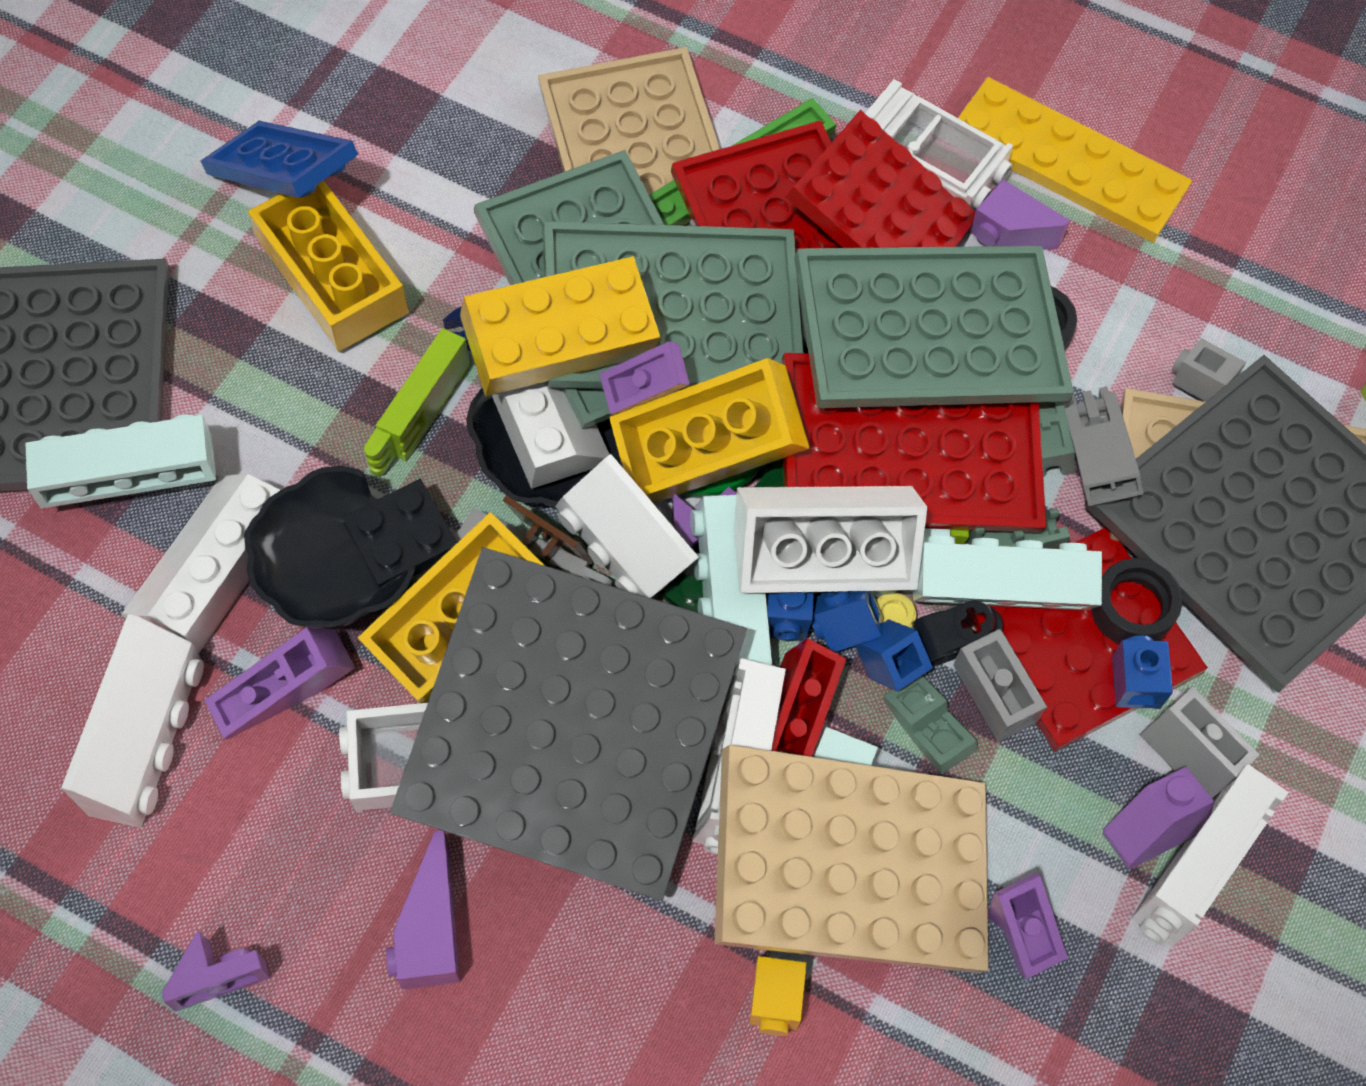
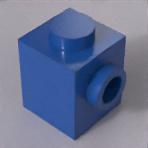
(789, 615)
(847, 618)
(895, 657)
(1142, 673)

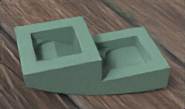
(930, 724)

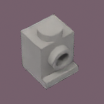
(1205, 369)

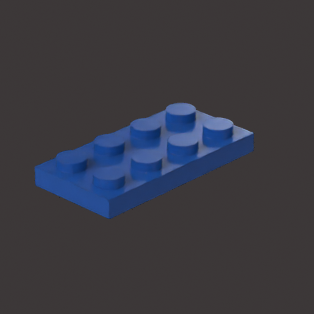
(280, 158)

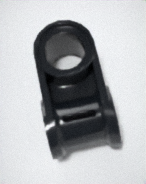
(951, 629)

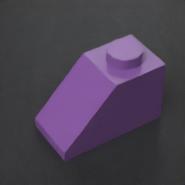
(1017, 219)
(1159, 818)

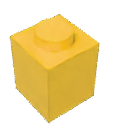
(777, 995)

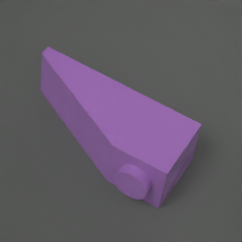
(280, 680)
(426, 929)

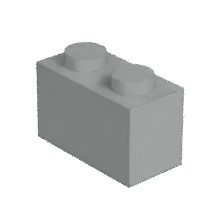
(999, 685)
(1200, 739)

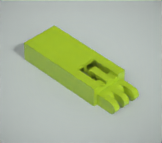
(418, 402)

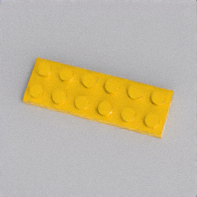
(1078, 160)

